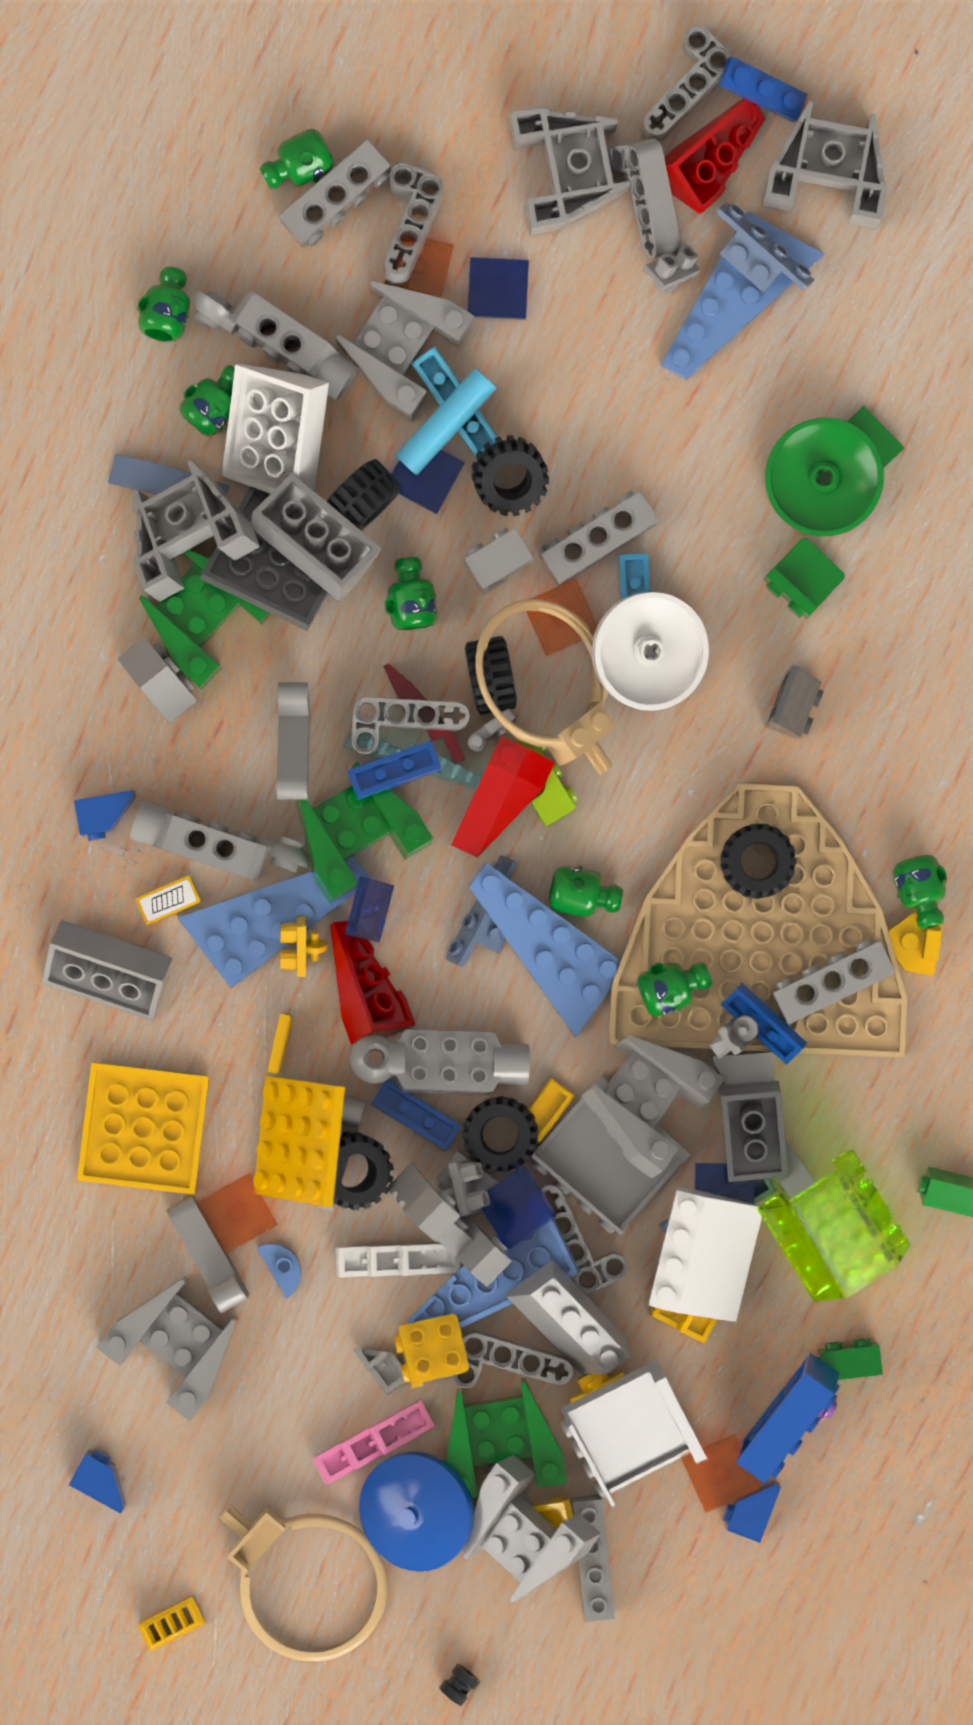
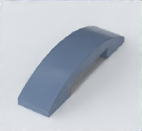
(146, 475)

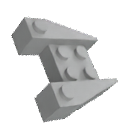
(834, 158)
(575, 163)
(396, 338)
(179, 521)
(642, 1094)
(441, 1221)
(180, 1337)
(520, 1535)

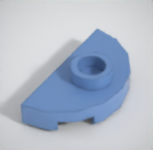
(283, 1266)

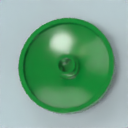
(824, 477)

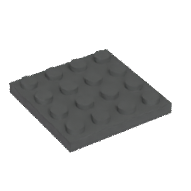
(266, 577)

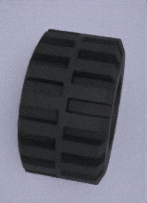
(365, 494)
(520, 496)
(496, 673)
(783, 853)
(525, 1125)
(377, 1174)

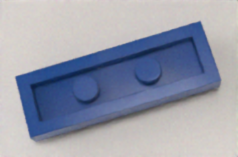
(762, 89)
(394, 770)
(772, 1029)
(416, 1115)

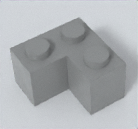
(497, 560)
(158, 678)

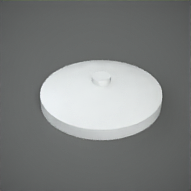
(650, 651)

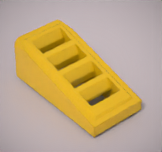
(147, 1634)

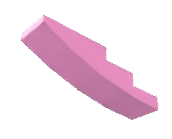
(373, 1442)

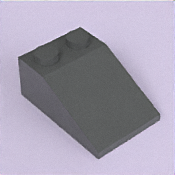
(794, 703)
(753, 1131)

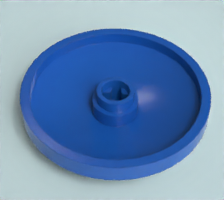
(416, 1511)

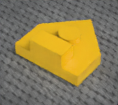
(916, 948)
(593, 1382)

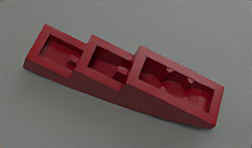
(406, 690)

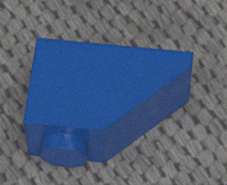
(102, 813)
(99, 1480)
(752, 1512)

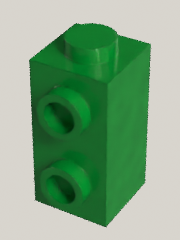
(947, 1191)
(853, 1361)

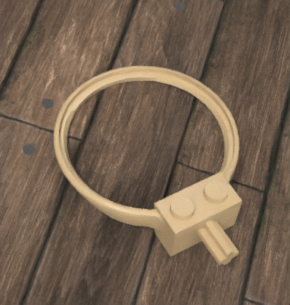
(587, 730)
(257, 1538)

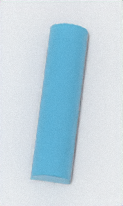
(441, 383)
(446, 421)

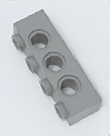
(365, 159)
(565, 569)
(877, 968)
(595, 1565)

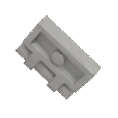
(478, 740)

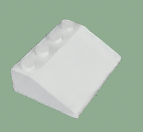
(274, 427)
(705, 1255)

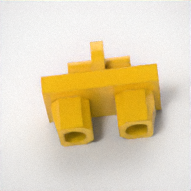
(296, 933)

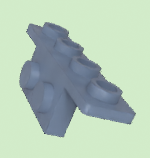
(757, 255)
(478, 925)

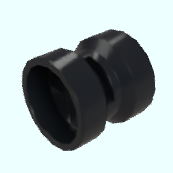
(459, 1684)

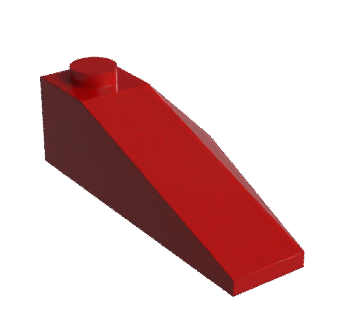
(708, 157)
(506, 788)
(365, 993)

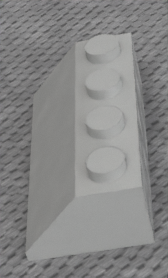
(314, 537)
(106, 970)
(570, 1320)

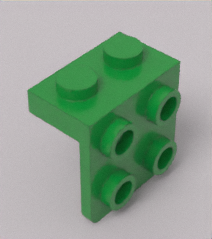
(804, 578)

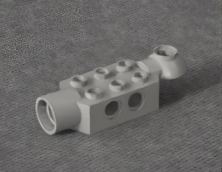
(255, 315)
(164, 830)
(443, 1062)

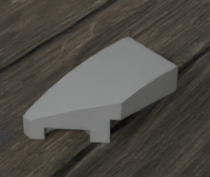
(383, 1366)

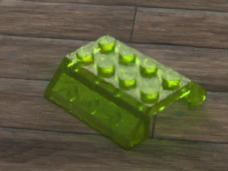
(837, 1232)

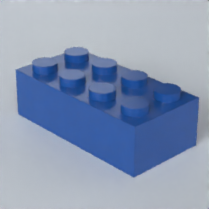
(788, 1418)

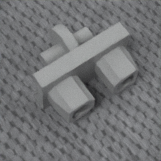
(673, 268)
(735, 1035)
(461, 1189)

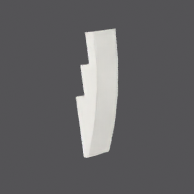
(395, 1260)

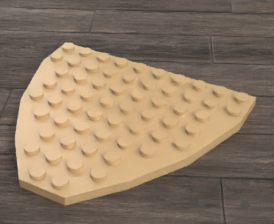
(762, 941)

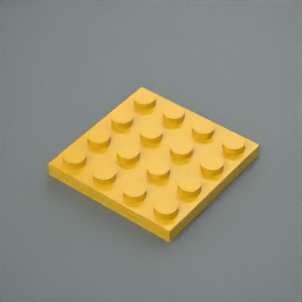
(143, 1128)
(299, 1140)

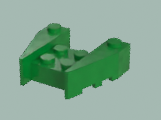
(192, 617)
(348, 826)
(503, 1428)

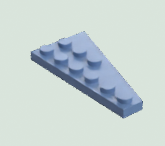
(730, 304)
(246, 929)
(558, 956)
(473, 1300)

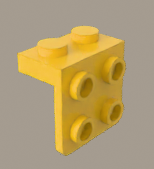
(431, 1349)

